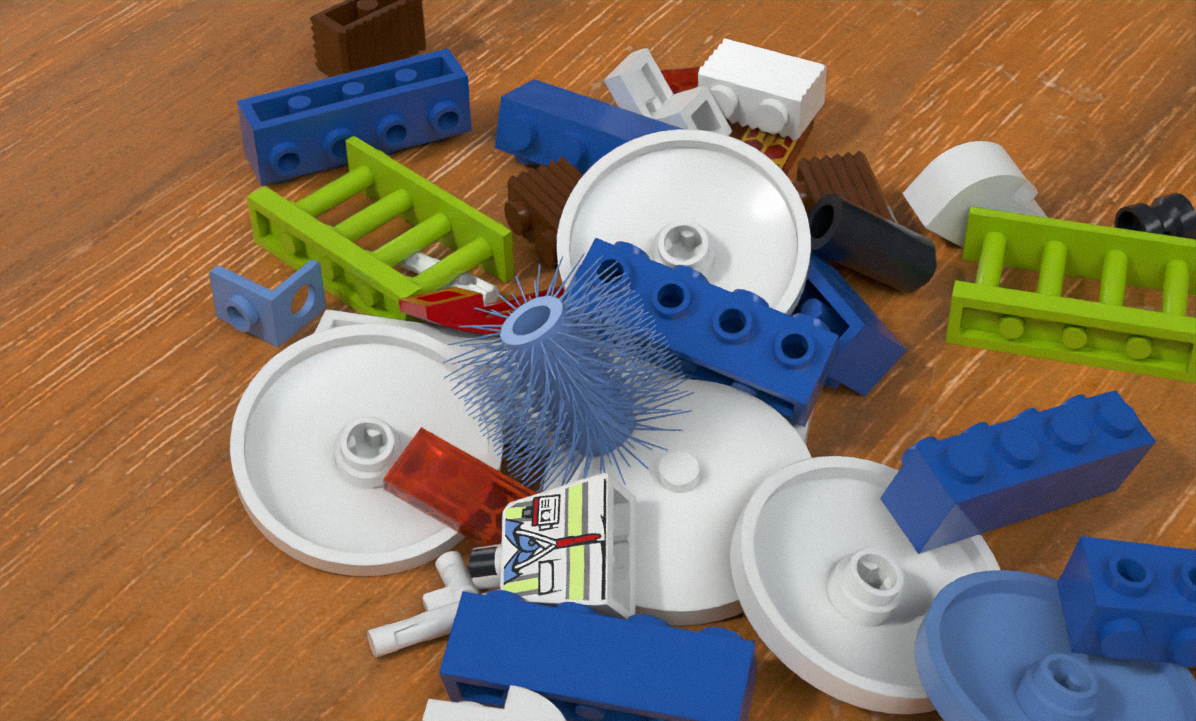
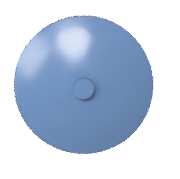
(1003, 653)

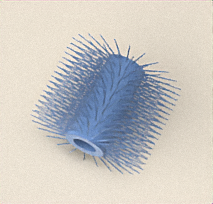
(569, 377)

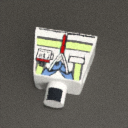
(566, 548)

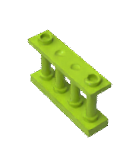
(365, 277)
(1069, 328)

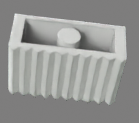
(764, 88)

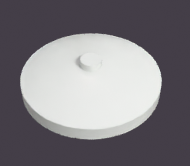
(695, 205)
(329, 427)
(693, 493)
(840, 582)

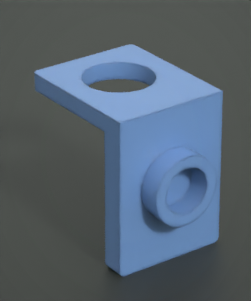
(264, 311)

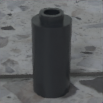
(871, 244)

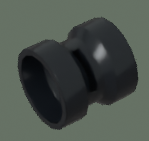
(1165, 216)

